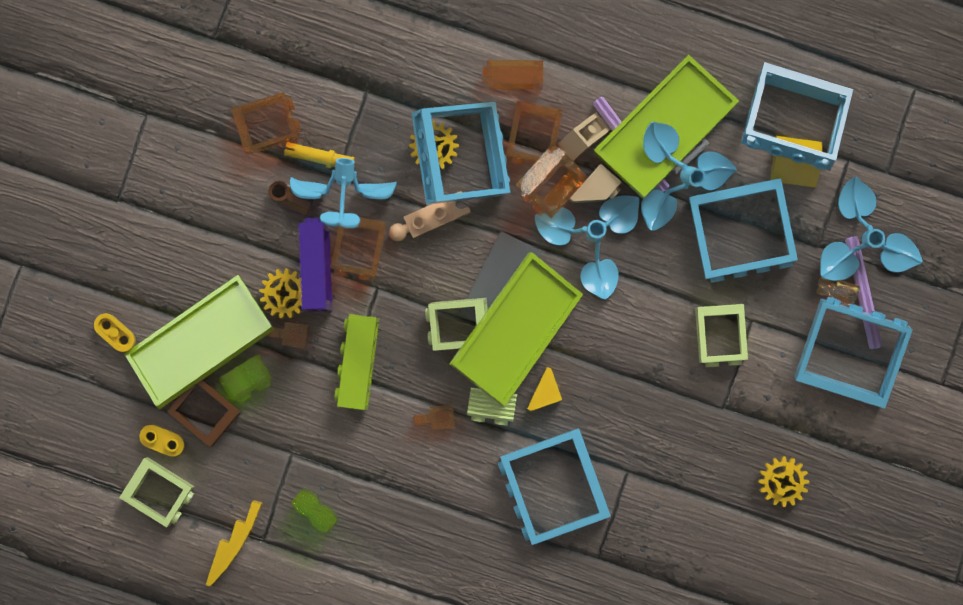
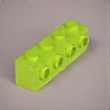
(357, 362)

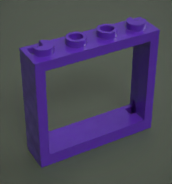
(315, 265)

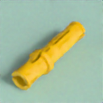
(314, 155)

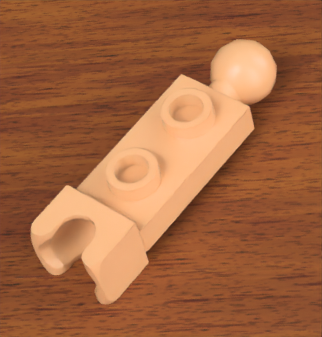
(427, 220)

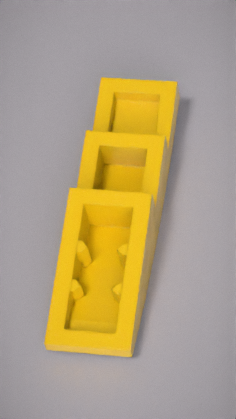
(227, 549)

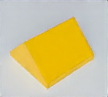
(793, 172)

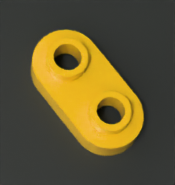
(115, 332)
(162, 440)

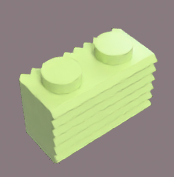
(483, 406)

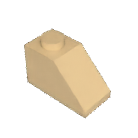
(584, 136)
(597, 187)

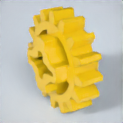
(444, 141)
(282, 303)
(788, 471)

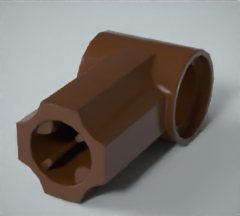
(289, 199)

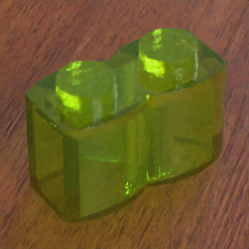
(246, 378)
(319, 514)

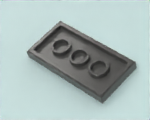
(497, 270)

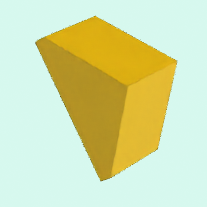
(546, 391)

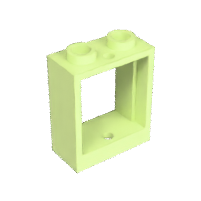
(432, 317)
(713, 361)
(138, 478)

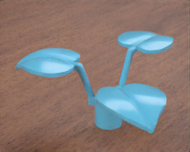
(710, 173)
(344, 174)
(618, 213)
(839, 262)

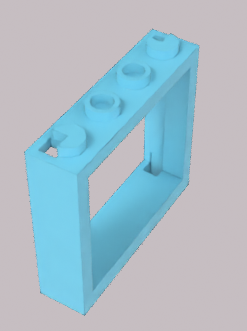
(805, 86)
(428, 154)
(760, 266)
(878, 399)
(520, 508)

